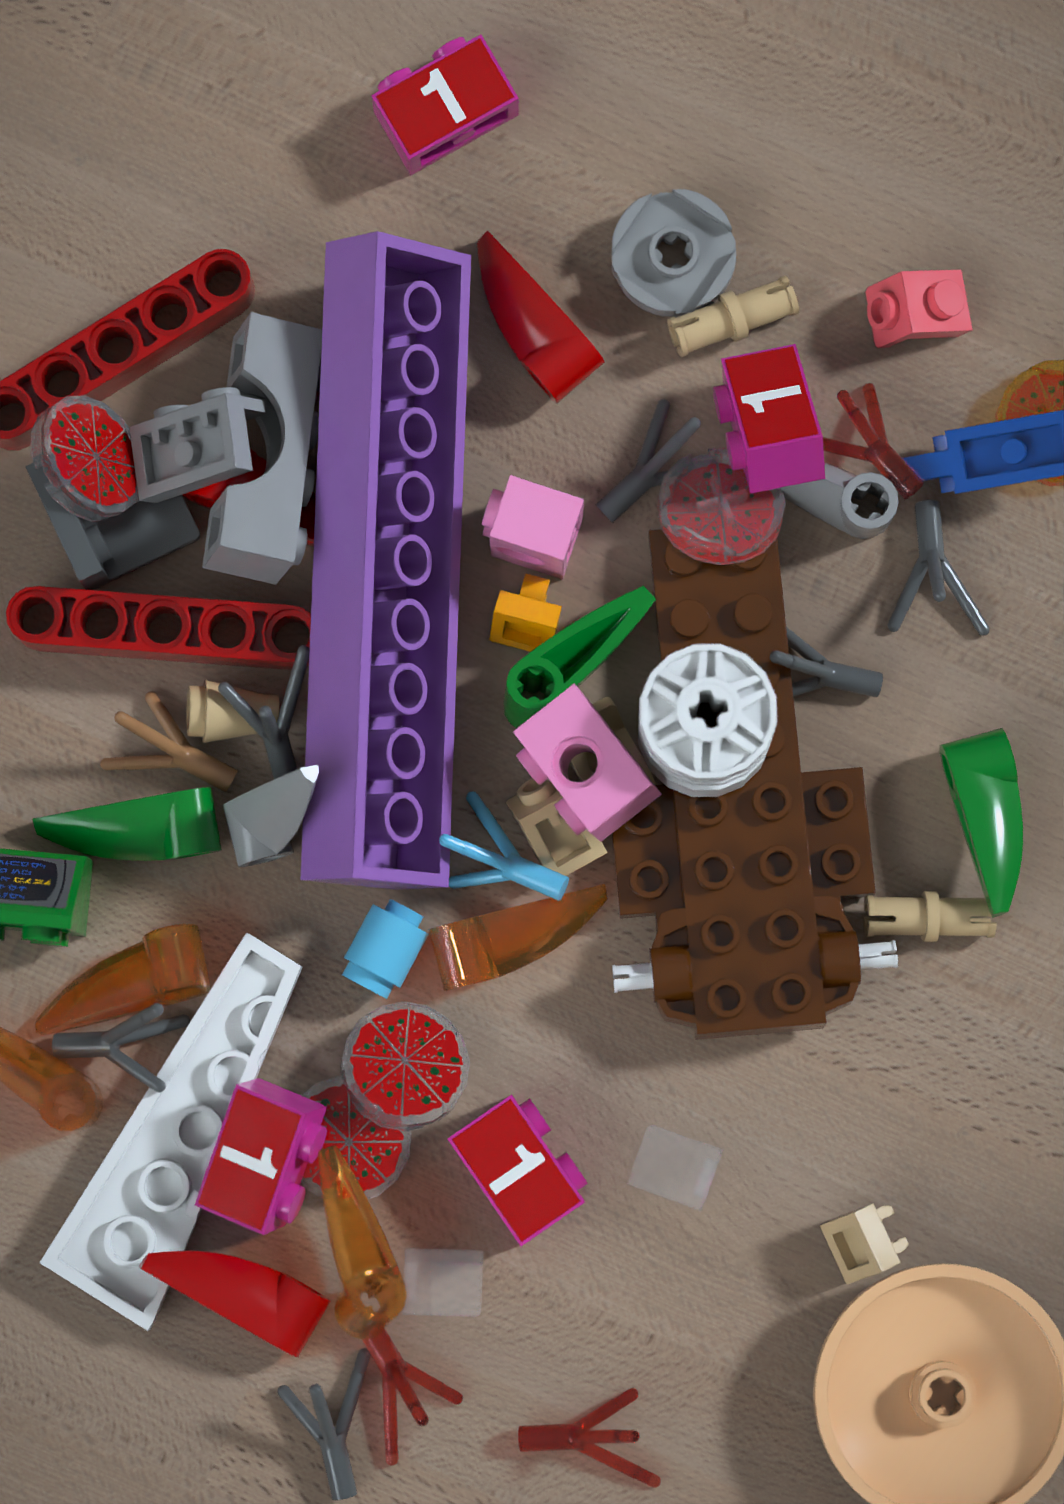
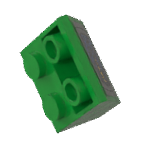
(44, 895)

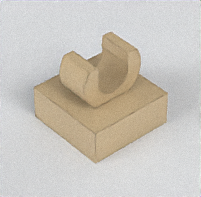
(862, 1243)

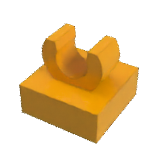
(525, 618)

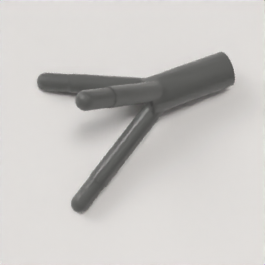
(646, 470)
(934, 560)
(825, 672)
(272, 732)
(108, 1042)
(331, 1439)

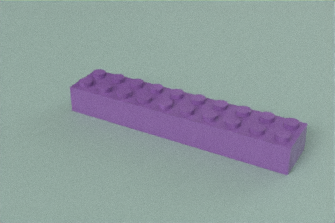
(386, 563)

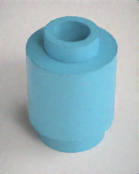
(385, 948)

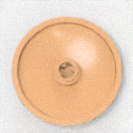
(942, 1390)

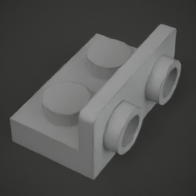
(193, 444)

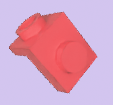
(918, 306)

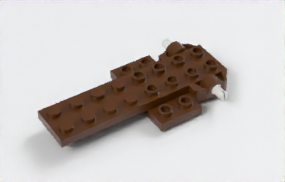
(751, 877)

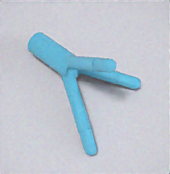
(509, 866)

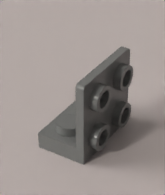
(120, 543)

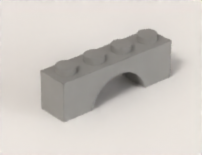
(257, 522)

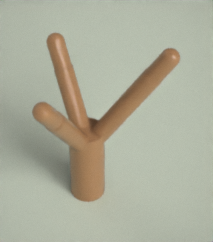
(180, 751)

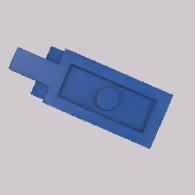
(995, 454)

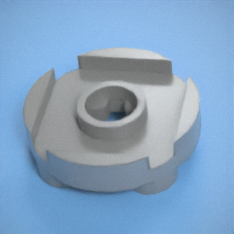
(665, 219)

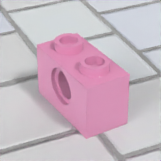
(533, 526)
(573, 727)

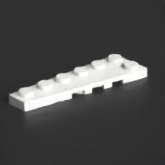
(155, 1169)

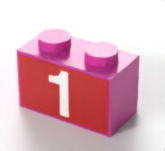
(444, 102)
(771, 419)
(262, 1156)
(518, 1169)

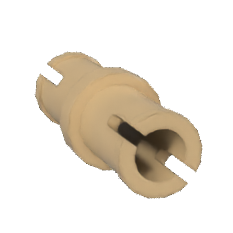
(733, 316)
(927, 916)

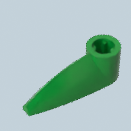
(572, 654)
(989, 809)
(139, 829)

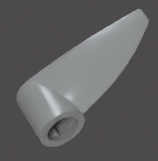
(831, 500)
(269, 816)

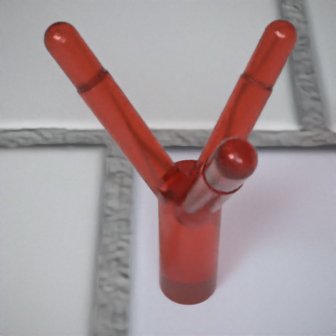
(879, 451)
(394, 1375)
(581, 1438)

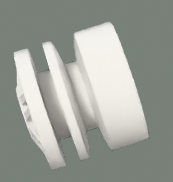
(681, 748)

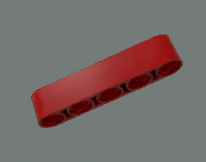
(137, 323)
(135, 616)

